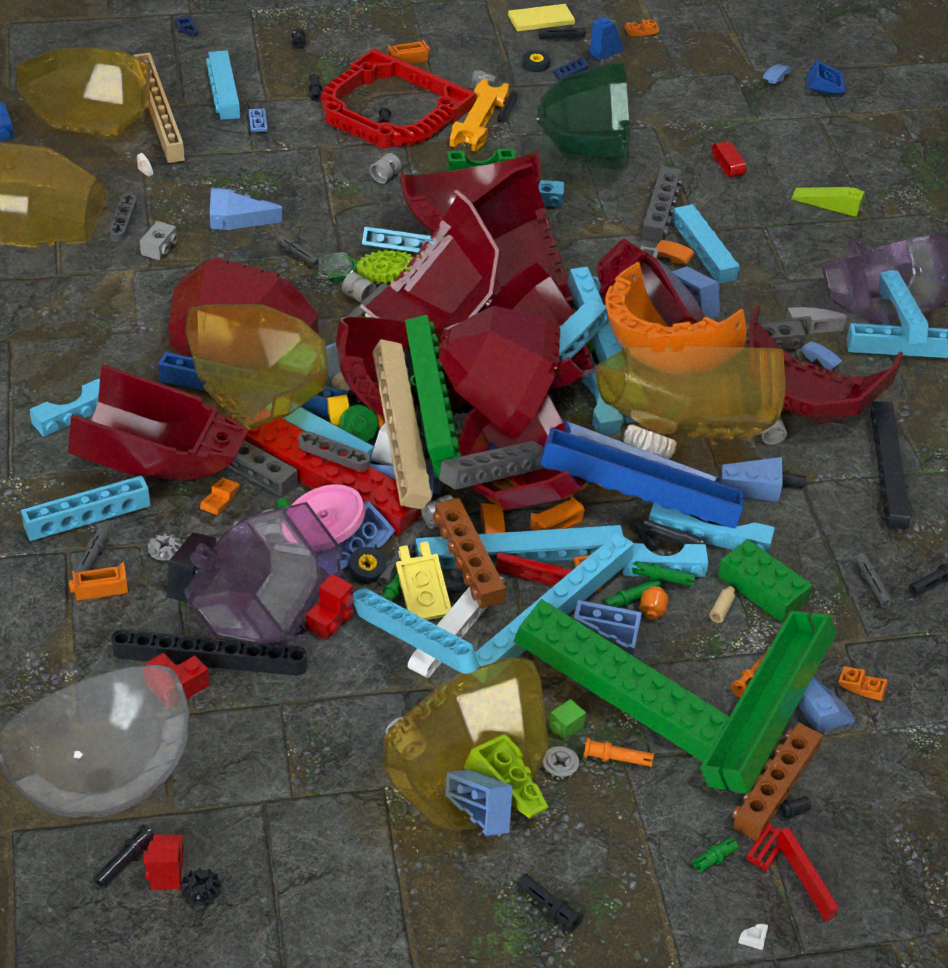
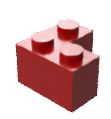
(333, 608)
(192, 673)
(164, 862)

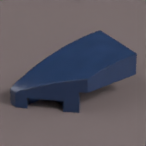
(186, 25)

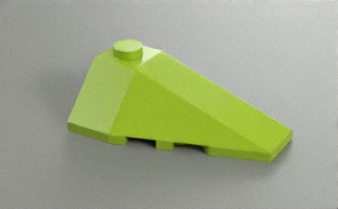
(838, 199)
(503, 762)

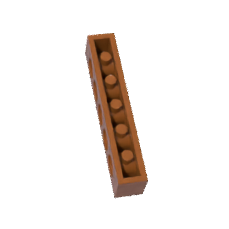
(469, 553)
(777, 781)

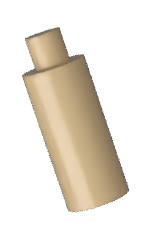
(722, 605)

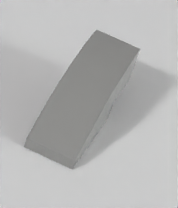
(817, 319)

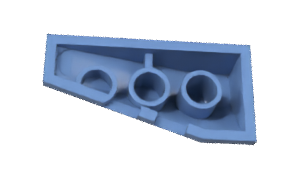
(372, 533)
(823, 708)

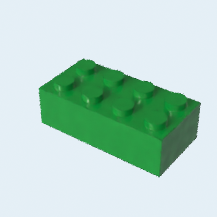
(764, 580)

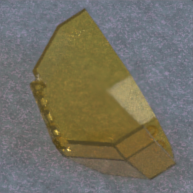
(85, 89)
(256, 360)
(454, 720)

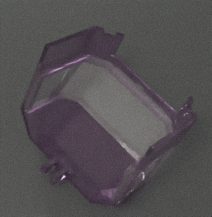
(855, 278)
(264, 575)

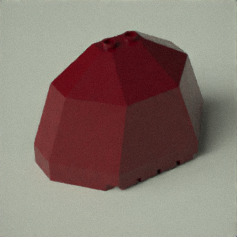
(518, 224)
(451, 278)
(232, 283)
(537, 294)
(502, 364)
(822, 394)
(541, 484)

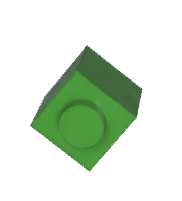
(567, 719)

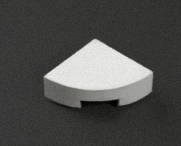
(144, 165)
(754, 936)

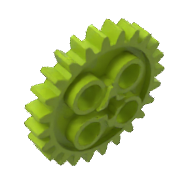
(383, 265)

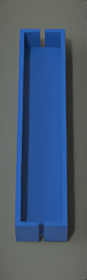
(642, 478)

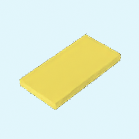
(541, 17)

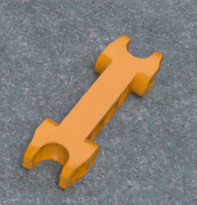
(473, 128)

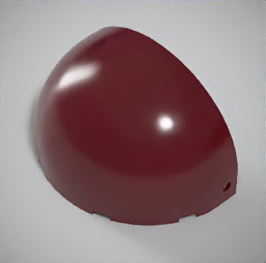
(433, 193)
(354, 349)

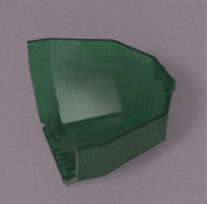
(589, 116)

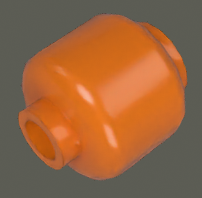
(654, 603)

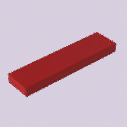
(530, 569)
(807, 874)

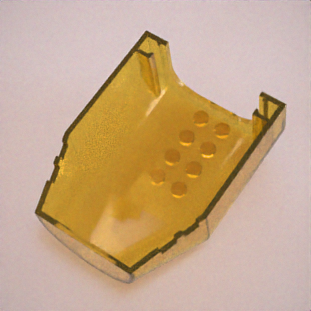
(45, 197)
(696, 389)

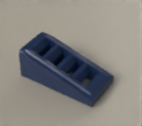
(571, 68)

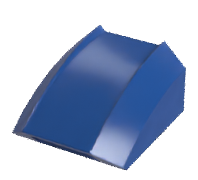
(825, 79)

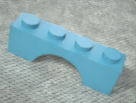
(52, 417)
(690, 559)

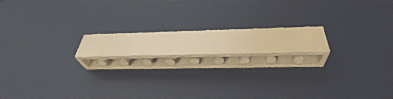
(162, 115)
(401, 425)

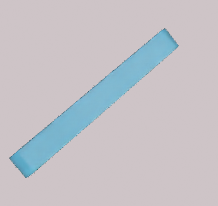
(416, 631)

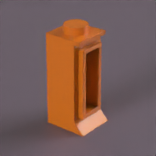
(410, 52)
(559, 517)
(99, 583)

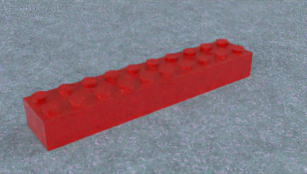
(281, 441)

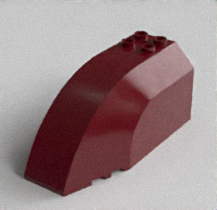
(663, 287)
(154, 430)

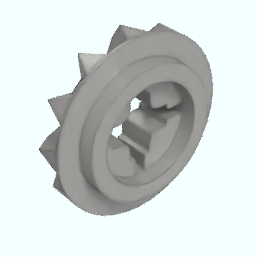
(166, 552)
(560, 754)

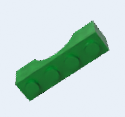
(458, 160)

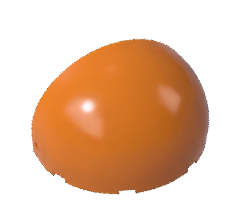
(639, 324)

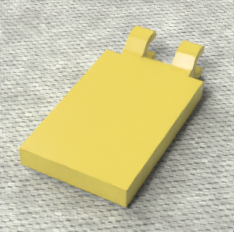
(423, 583)

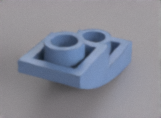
(777, 73)
(257, 120)
(816, 351)

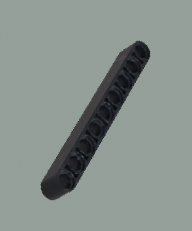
(890, 465)
(211, 652)

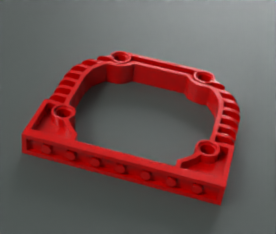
(374, 65)

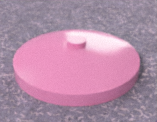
(338, 509)

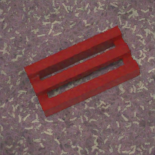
(758, 861)

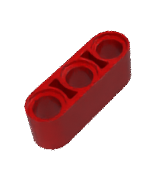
(729, 159)

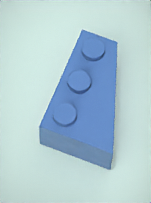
(703, 290)
(755, 478)
(612, 623)
(482, 798)

